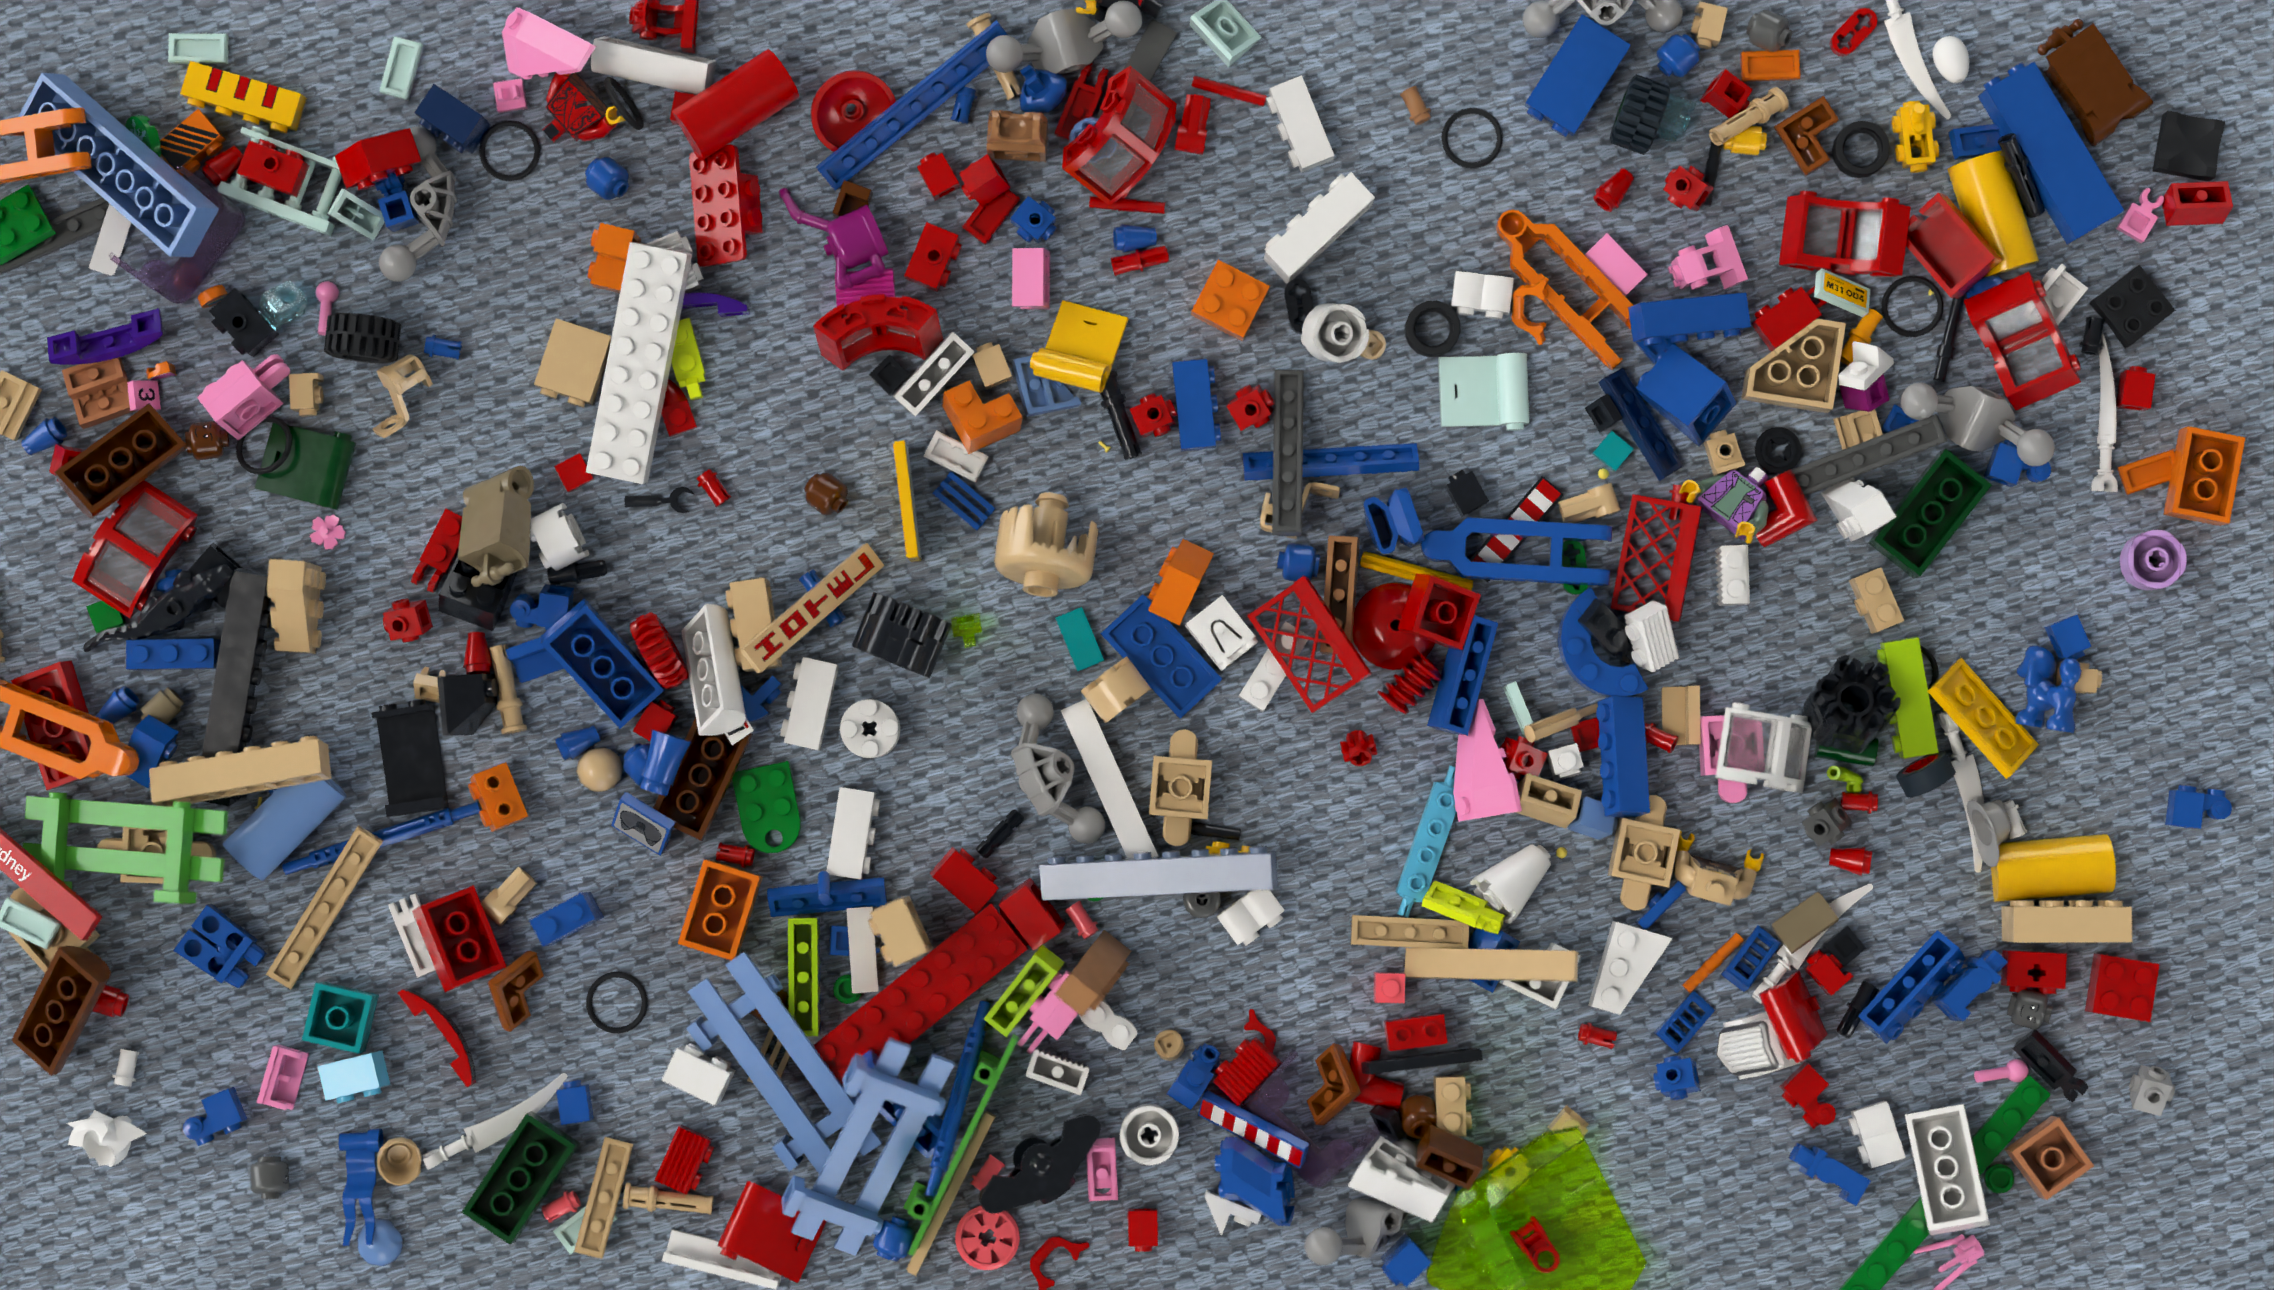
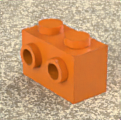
(497, 797)

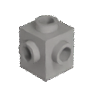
(2151, 1089)

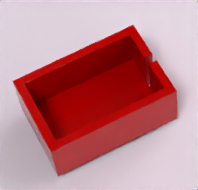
(1950, 246)

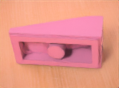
(1102, 1170)

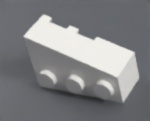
(1857, 508)
(1625, 965)
(1393, 1178)

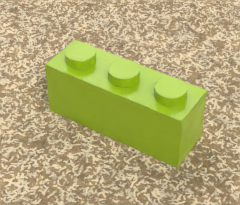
(1024, 990)

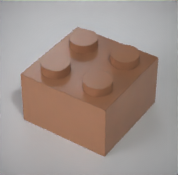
(2049, 1157)

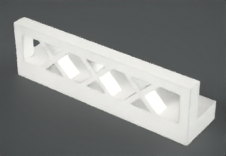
(704, 1255)

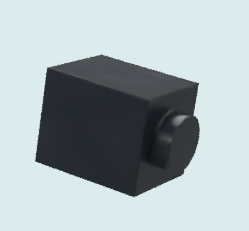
(1466, 492)

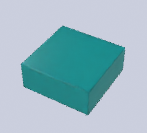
(1612, 451)

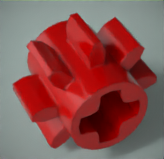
(1358, 748)

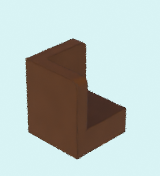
(851, 198)

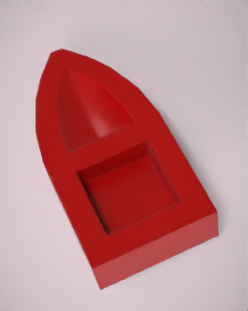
(677, 411)

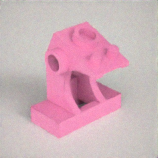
(1690, 267)

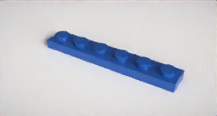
(1339, 461)

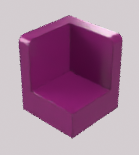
(1865, 400)

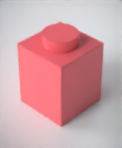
(1389, 987)

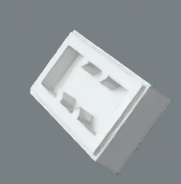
(955, 457)

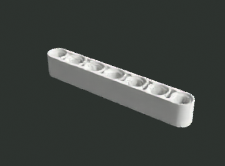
(1107, 779)

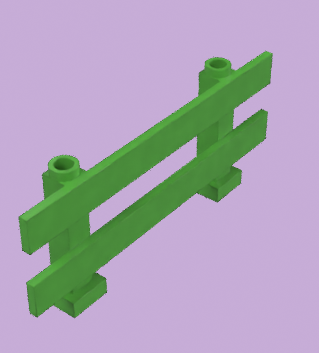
(175, 866)
(917, 1194)

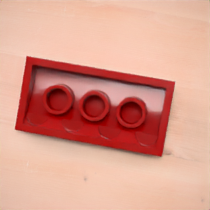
(62, 685)

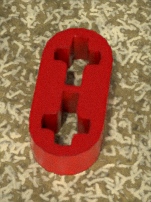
(1848, 27)

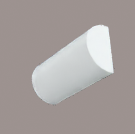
(652, 65)
(713, 672)

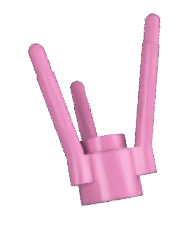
(1966, 1253)

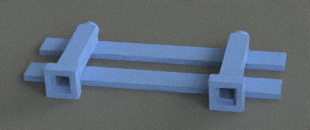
(724, 1021)
(876, 1086)

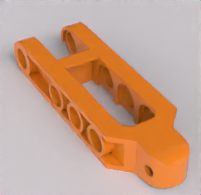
(40, 145)
(1520, 236)
(106, 751)

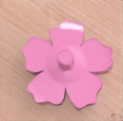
(327, 531)

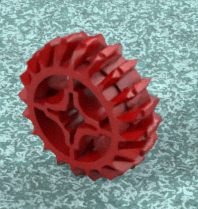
(659, 650)

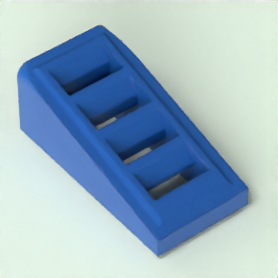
(1738, 979)
(1675, 1045)

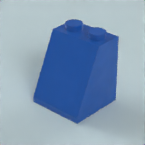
(1686, 394)

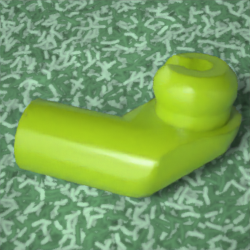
(1853, 780)

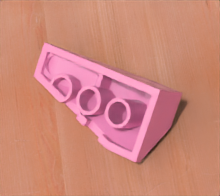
(541, 47)
(1481, 777)

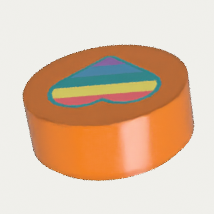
(212, 296)

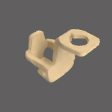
(394, 380)
(1314, 488)

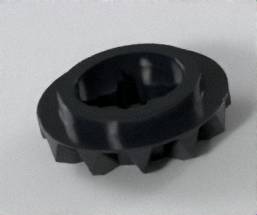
(1791, 452)

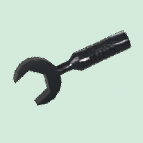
(655, 500)

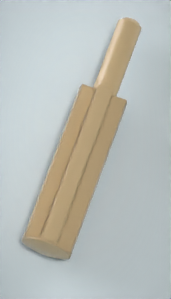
(1557, 722)

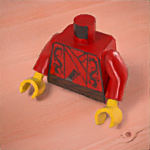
(578, 110)

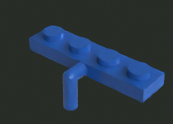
(826, 896)

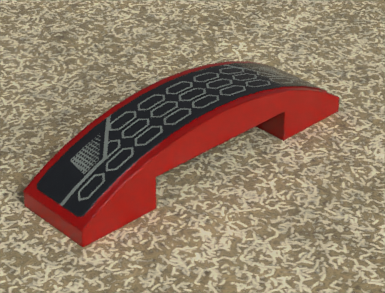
(464, 1063)

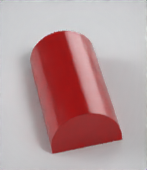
(736, 104)

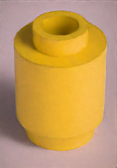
(1747, 142)

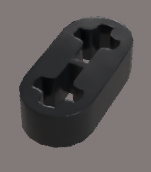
(1291, 304)

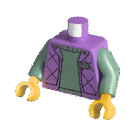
(1733, 501)

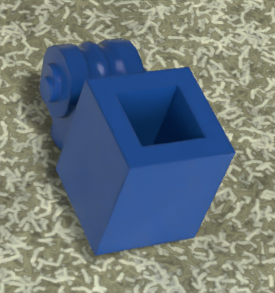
(396, 204)
(2006, 466)
(552, 606)
(2187, 807)
(1195, 1076)
(223, 1113)

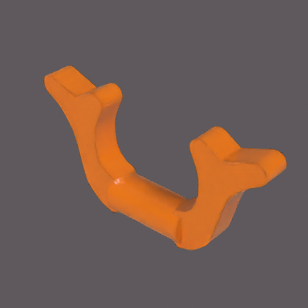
(1518, 315)

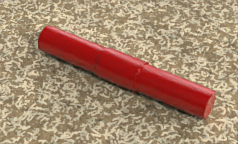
(1228, 91)
(1129, 205)

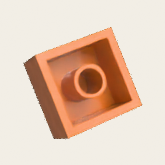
(1230, 300)

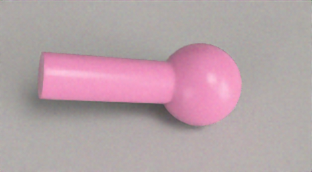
(327, 294)
(2015, 1070)

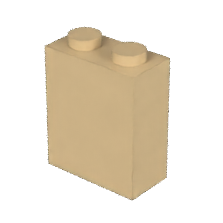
(573, 363)

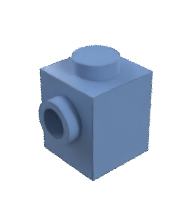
(1592, 820)

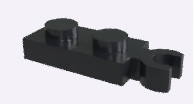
(1606, 630)
(2050, 1064)

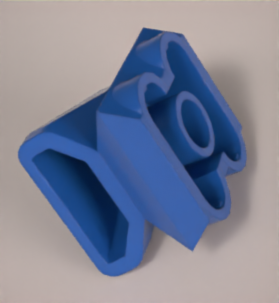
(1393, 521)

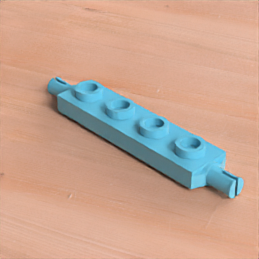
(1427, 844)

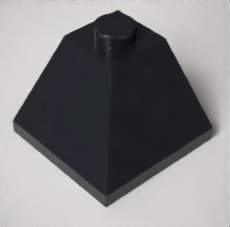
(466, 702)

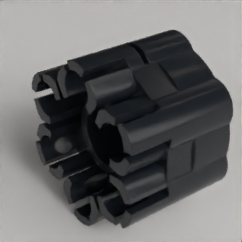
(901, 634)
(1864, 689)

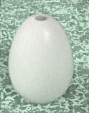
(1951, 58)

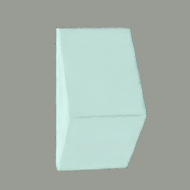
(357, 214)

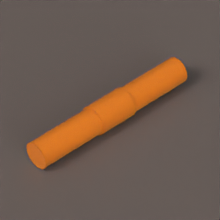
(1713, 962)

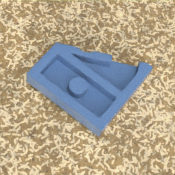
(1040, 394)

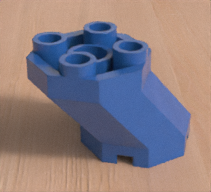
(1255, 1180)

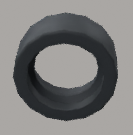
(1882, 144)
(1448, 313)

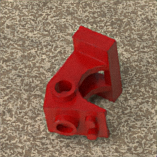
(645, 16)

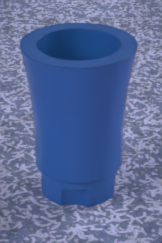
(663, 761)

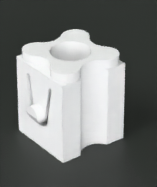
(1221, 633)

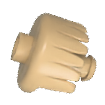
(1033, 548)

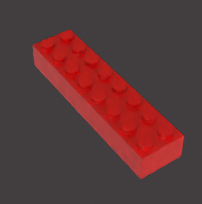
(925, 990)

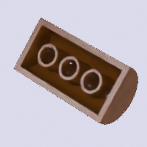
(119, 461)
(701, 781)
(61, 1007)

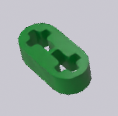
(1580, 562)

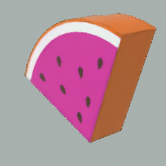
(160, 371)

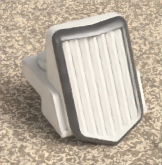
(1751, 1047)

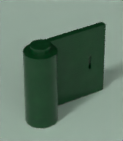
(313, 468)

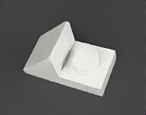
(1867, 366)
(1222, 1208)

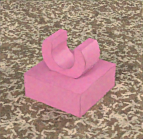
(510, 95)

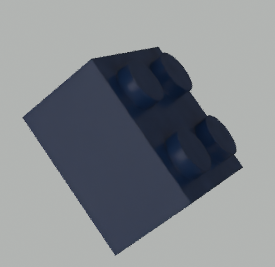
(452, 118)

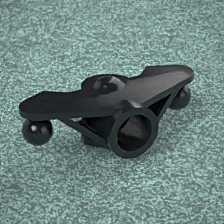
(1042, 1168)

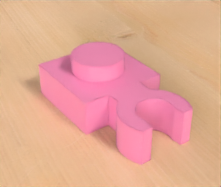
(2138, 218)

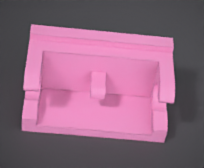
(1616, 264)
(1031, 278)
(283, 1077)

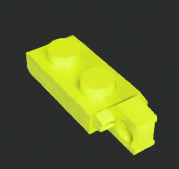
(687, 360)
(1462, 907)

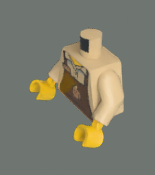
(1714, 879)

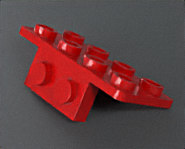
(723, 207)

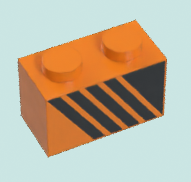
(191, 142)

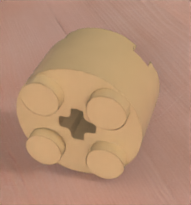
(1115, 689)

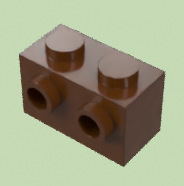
(1449, 1157)

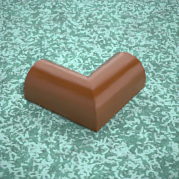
(1800, 133)
(509, 988)
(1338, 1088)

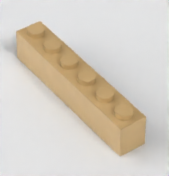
(240, 772)

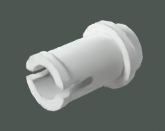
(2017, 828)
(126, 1068)

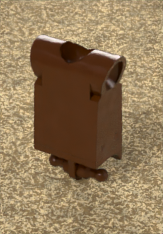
(2092, 80)

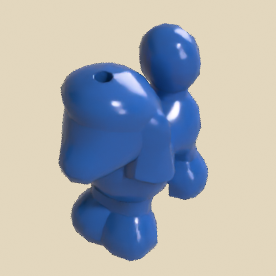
(2043, 695)

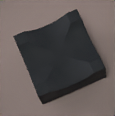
(2188, 146)
(2132, 306)

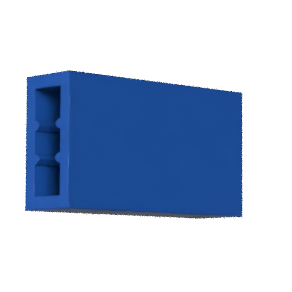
(1576, 76)

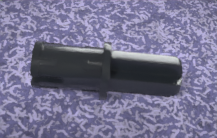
(577, 572)
(1863, 997)

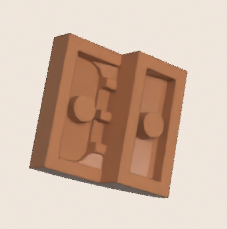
(98, 391)

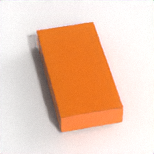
(1770, 65)
(2147, 472)

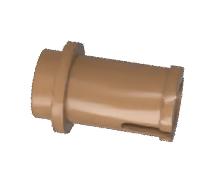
(1415, 105)

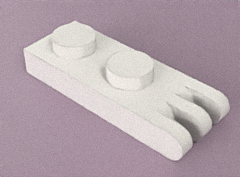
(412, 936)

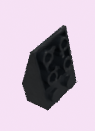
(470, 603)

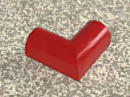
(1792, 509)
(1373, 1088)

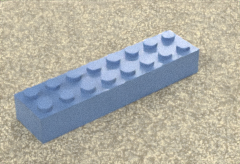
(126, 170)

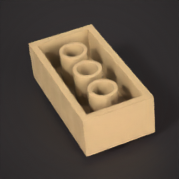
(2066, 924)
(900, 931)

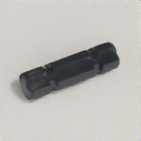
(1000, 833)

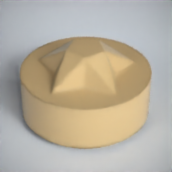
(1375, 346)
(1169, 1045)

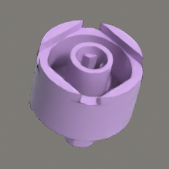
(2161, 546)

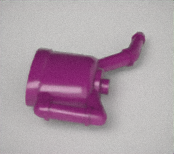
(851, 241)

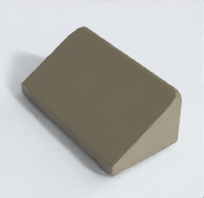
(1804, 922)

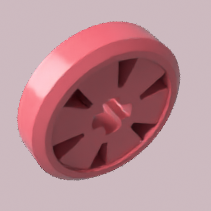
(994, 1254)

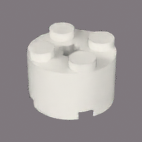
(1339, 318)
(557, 538)
(853, 728)
(1140, 1148)

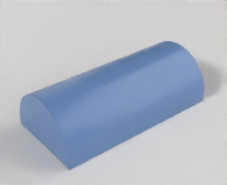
(282, 825)

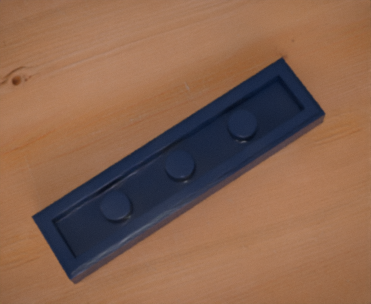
(1641, 424)

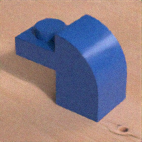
(754, 703)

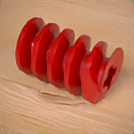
(1411, 684)

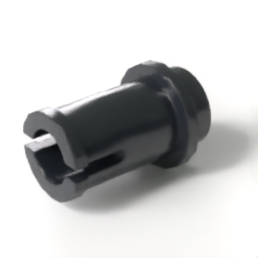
(2092, 336)

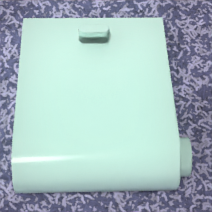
(1487, 389)

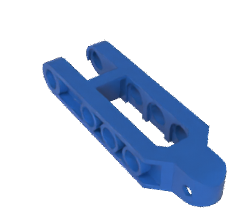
(1450, 548)

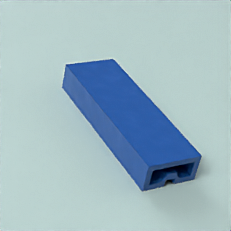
(2057, 157)

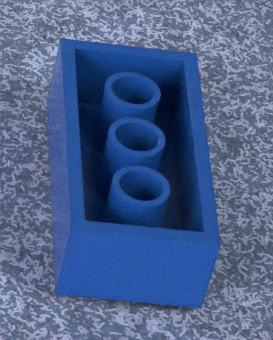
(601, 663)

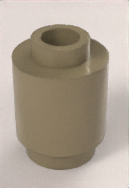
(163, 706)

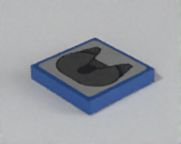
(643, 823)

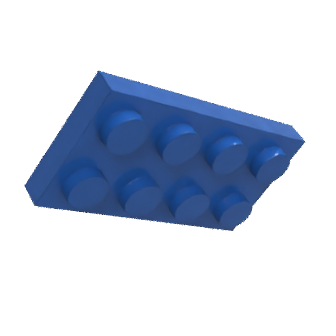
(1162, 657)

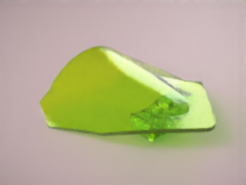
(1570, 1199)

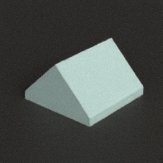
(1224, 30)

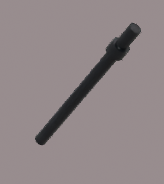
(1946, 350)

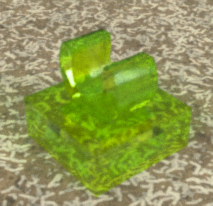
(967, 627)

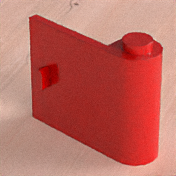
(1794, 1017)
(764, 1234)

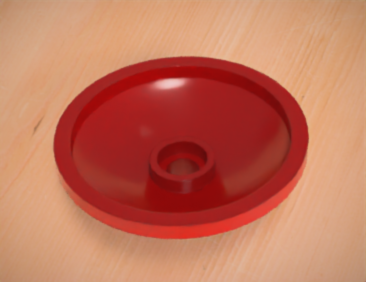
(828, 110)
(1373, 631)

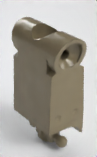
(497, 525)

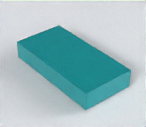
(1079, 639)

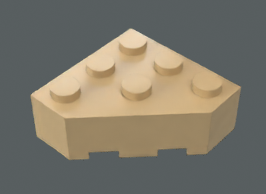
(1799, 371)
(297, 607)

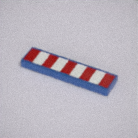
(1253, 1129)

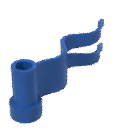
(361, 1179)

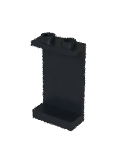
(411, 758)

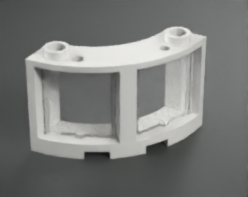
(1766, 745)

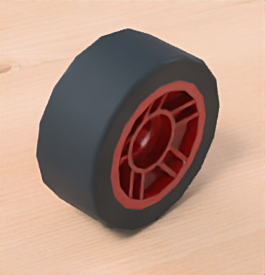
(1925, 774)

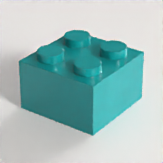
(340, 1017)

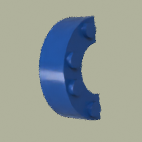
(1584, 664)

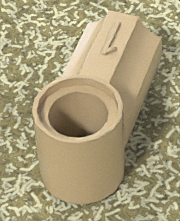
(1594, 503)
(503, 901)

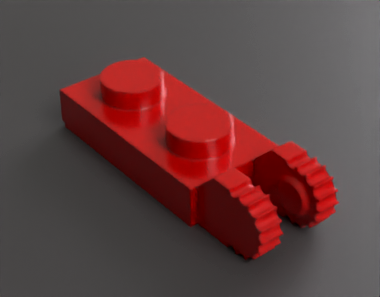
(1081, 102)
(440, 549)

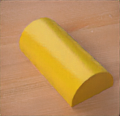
(1994, 208)
(2054, 868)

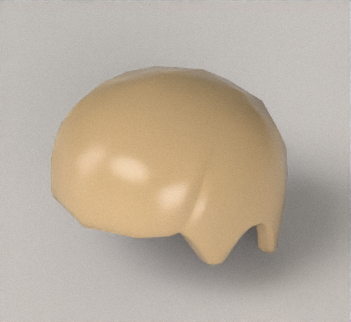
(599, 769)
(399, 1161)

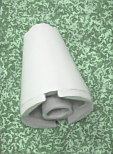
(1512, 881)

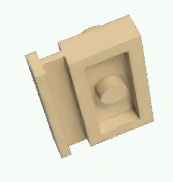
(16, 404)
(1857, 428)

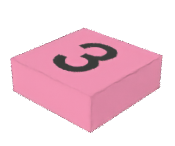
(143, 393)

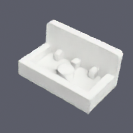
(2062, 292)

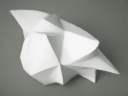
(104, 1137)

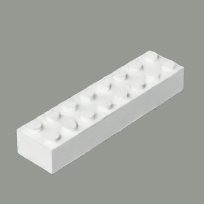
(638, 362)

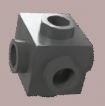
(1826, 822)

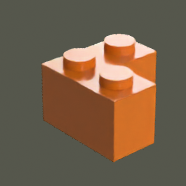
(611, 247)
(979, 422)
(1181, 578)

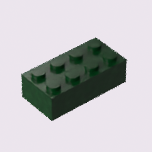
(1930, 513)
(520, 1177)

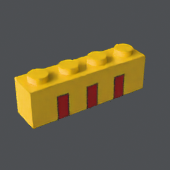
(242, 96)

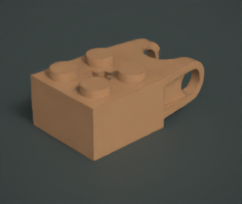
(1017, 136)

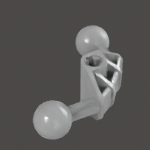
(1543, 17)
(1064, 40)
(433, 204)
(1977, 420)
(1048, 773)
(1367, 1224)

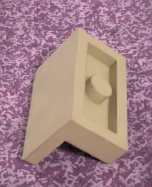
(1682, 713)

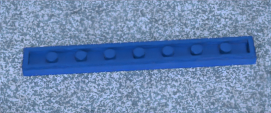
(909, 109)

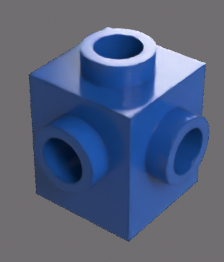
(1032, 210)
(1686, 1081)

